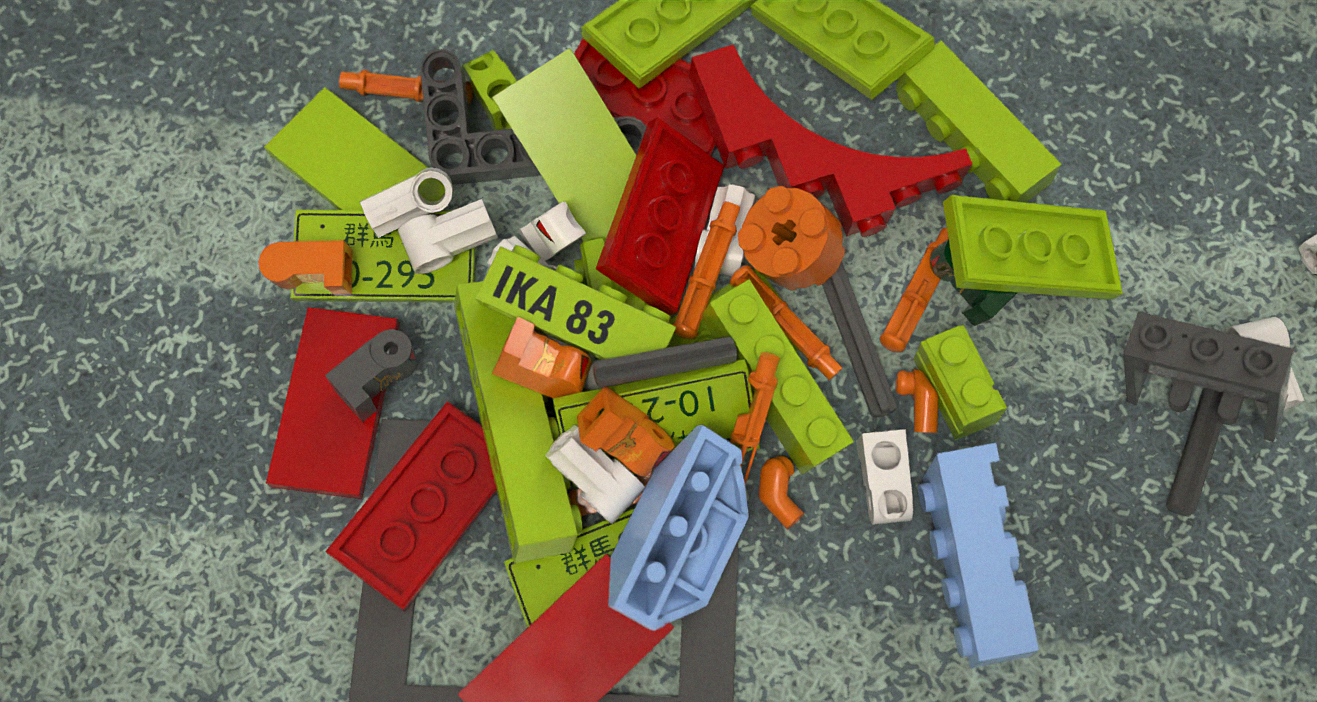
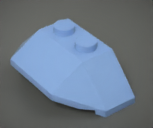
(680, 532)

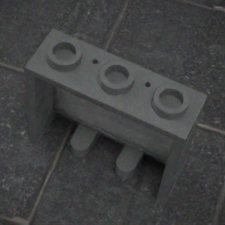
(1211, 360)

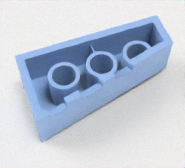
(978, 557)

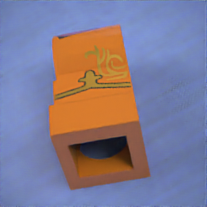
(309, 262)
(541, 362)
(623, 432)

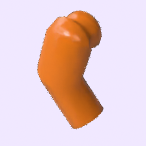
(924, 397)
(774, 488)

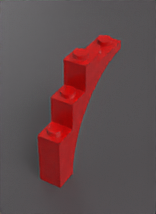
(858, 182)

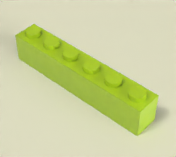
(516, 438)

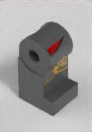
(371, 369)

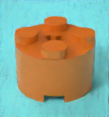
(773, 225)

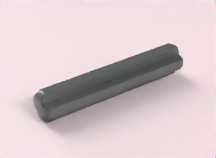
(664, 361)
(1196, 455)

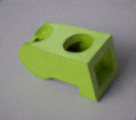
(489, 77)

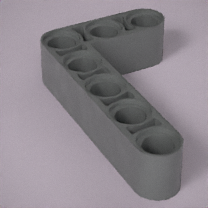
(475, 146)

